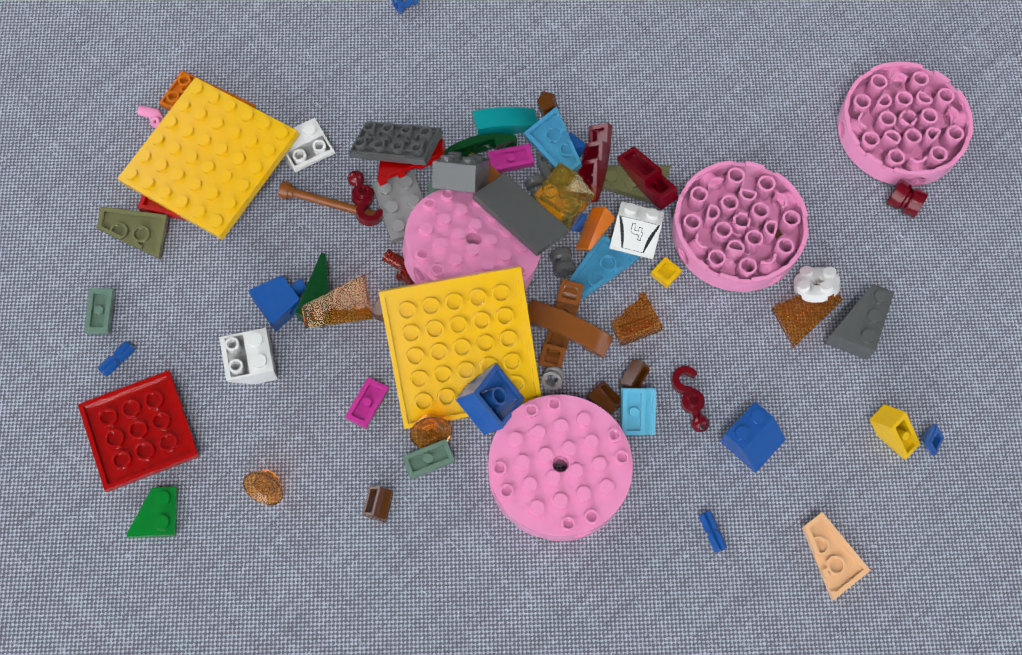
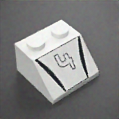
(637, 230)

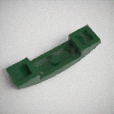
(483, 143)

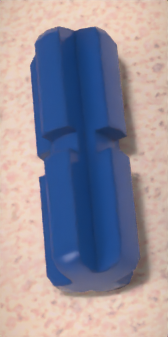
(112, 362)
(715, 536)

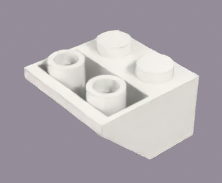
(309, 147)
(248, 357)

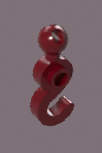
(363, 197)
(692, 399)

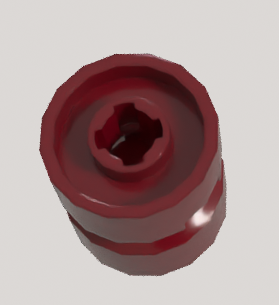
(906, 198)

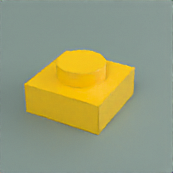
(666, 272)

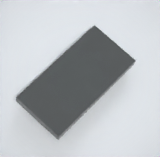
(396, 143)
(520, 214)

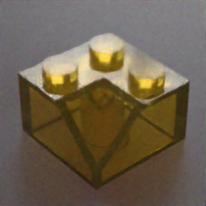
(564, 195)

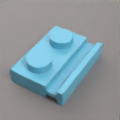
(638, 411)

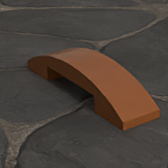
(569, 327)
(555, 345)

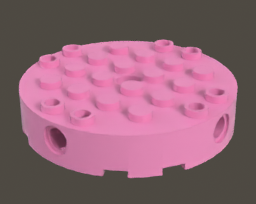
(904, 123)
(727, 221)
(457, 237)
(565, 433)

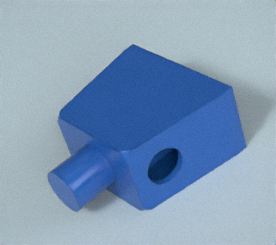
(278, 300)

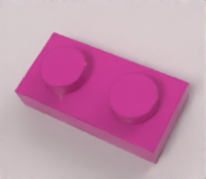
(511, 158)
(367, 403)

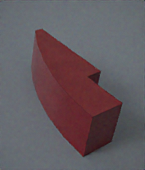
(648, 177)

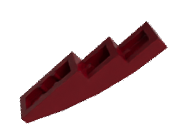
(596, 158)

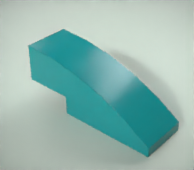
(503, 120)

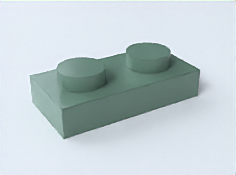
(99, 311)
(428, 459)

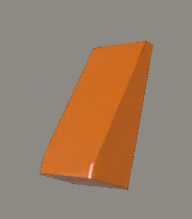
(597, 223)

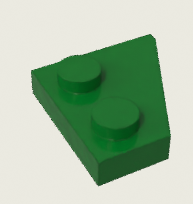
(157, 515)

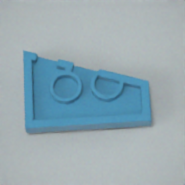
(553, 141)
(601, 266)

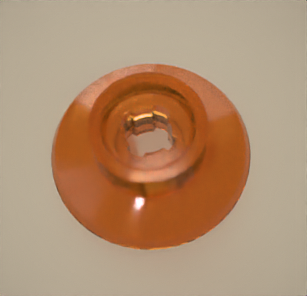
(430, 430)
(263, 487)

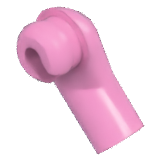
(154, 115)

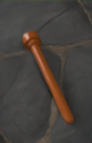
(288, 191)

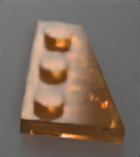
(340, 306)
(801, 317)

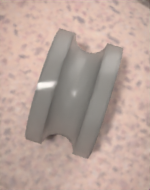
(556, 372)

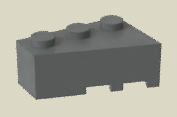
(863, 324)

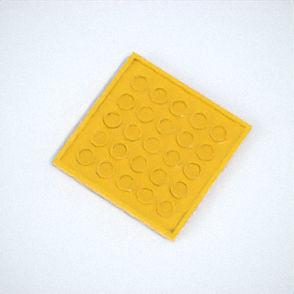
(208, 158)
(452, 333)

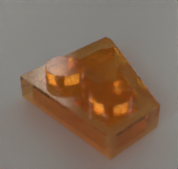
(637, 322)

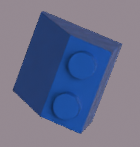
(490, 400)
(754, 437)

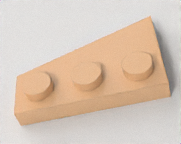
(834, 556)

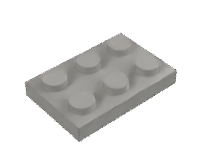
(397, 202)

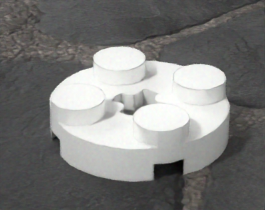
(827, 282)

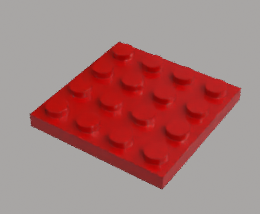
(138, 431)

